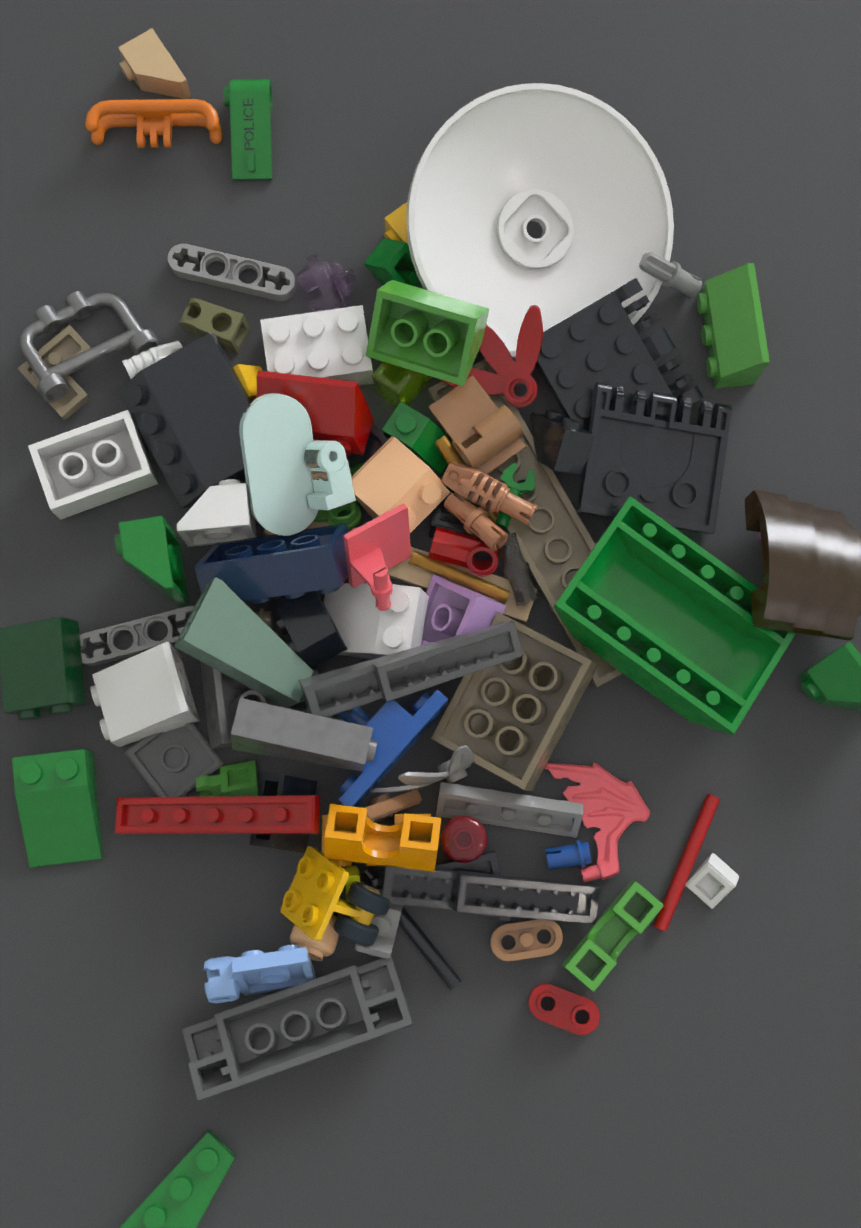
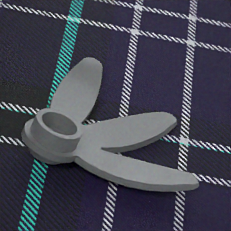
(451, 770)

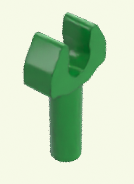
(503, 520)

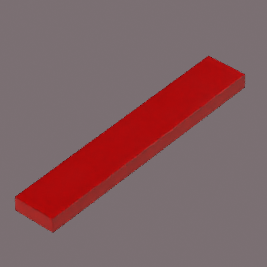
(218, 815)

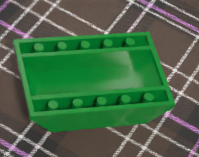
(671, 619)

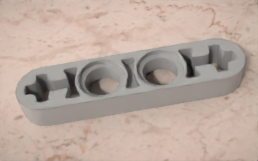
(233, 267)
(140, 632)

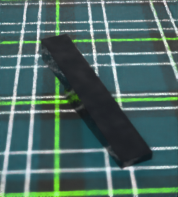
(489, 894)

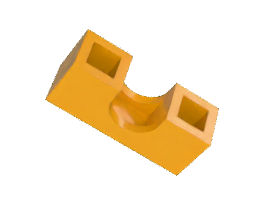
(358, 839)

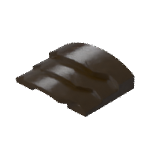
(807, 567)

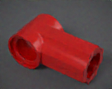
(460, 550)

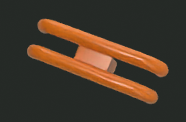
(152, 119)

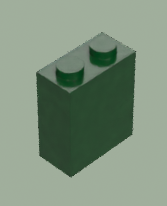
(41, 668)

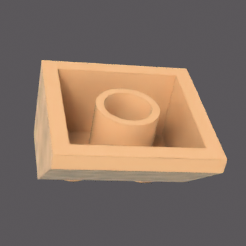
(395, 478)

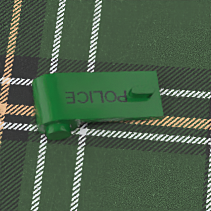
(250, 127)

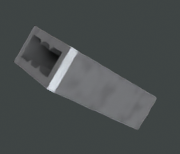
(301, 736)

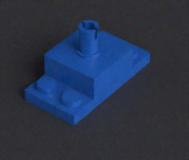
(395, 735)

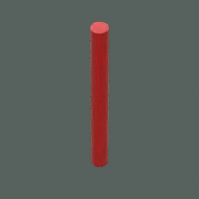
(686, 862)

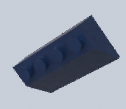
(278, 564)

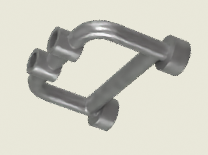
(52, 385)

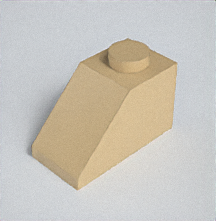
(152, 66)

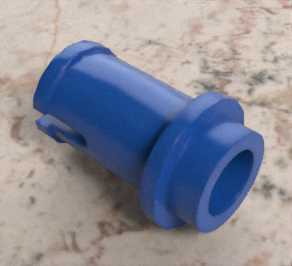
(568, 855)

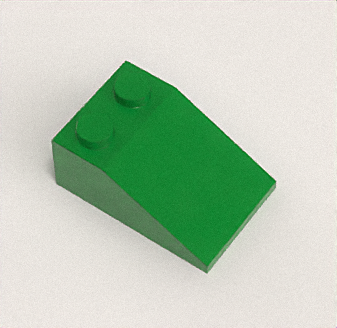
(58, 807)

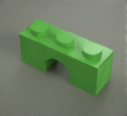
(615, 928)

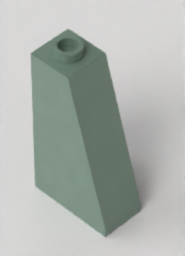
(242, 646)

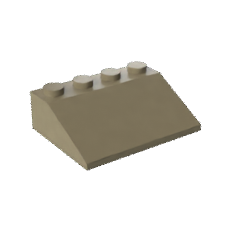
(517, 708)

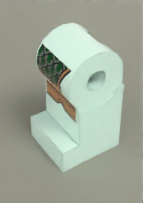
(329, 475)

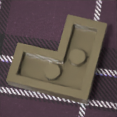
(59, 349)

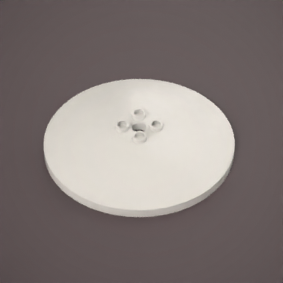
(545, 160)

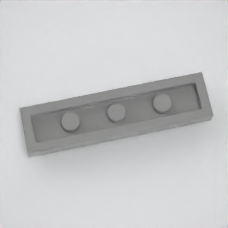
(510, 809)

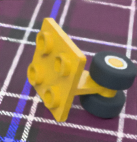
(317, 894)

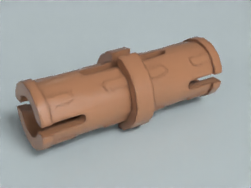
(476, 521)

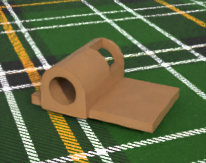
(478, 429)

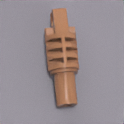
(487, 492)

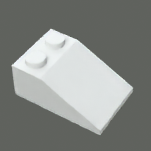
(375, 632)

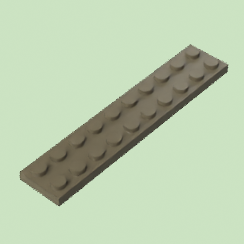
(555, 537)

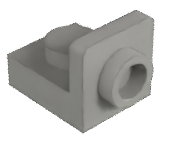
(387, 932)

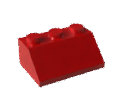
(334, 406)

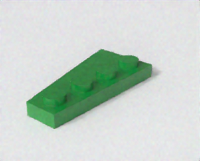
(187, 1189)

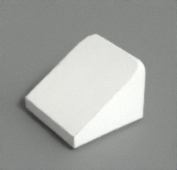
(712, 880)

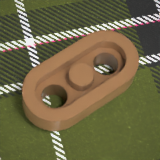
(525, 938)

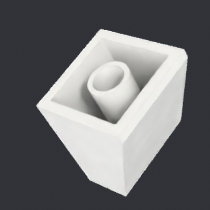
(144, 696)

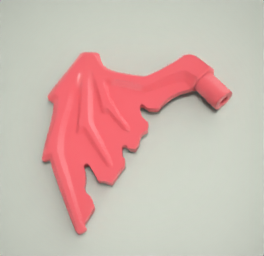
(606, 806)

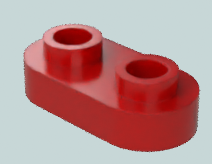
(564, 1009)

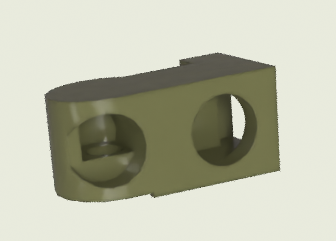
(227, 325)

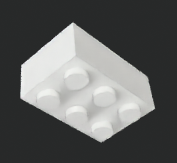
(319, 345)
(92, 465)

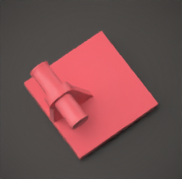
(376, 549)

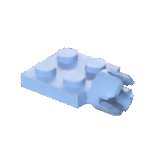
(257, 973)

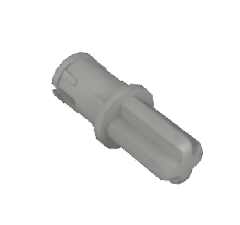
(670, 274)

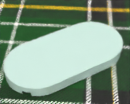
(276, 475)

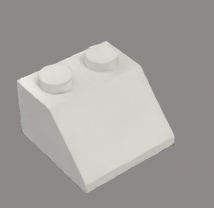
(219, 516)

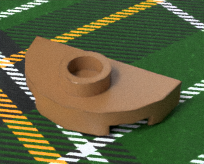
(384, 806)

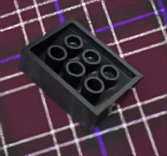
(191, 417)

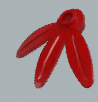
(511, 372)

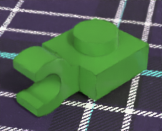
(234, 780)

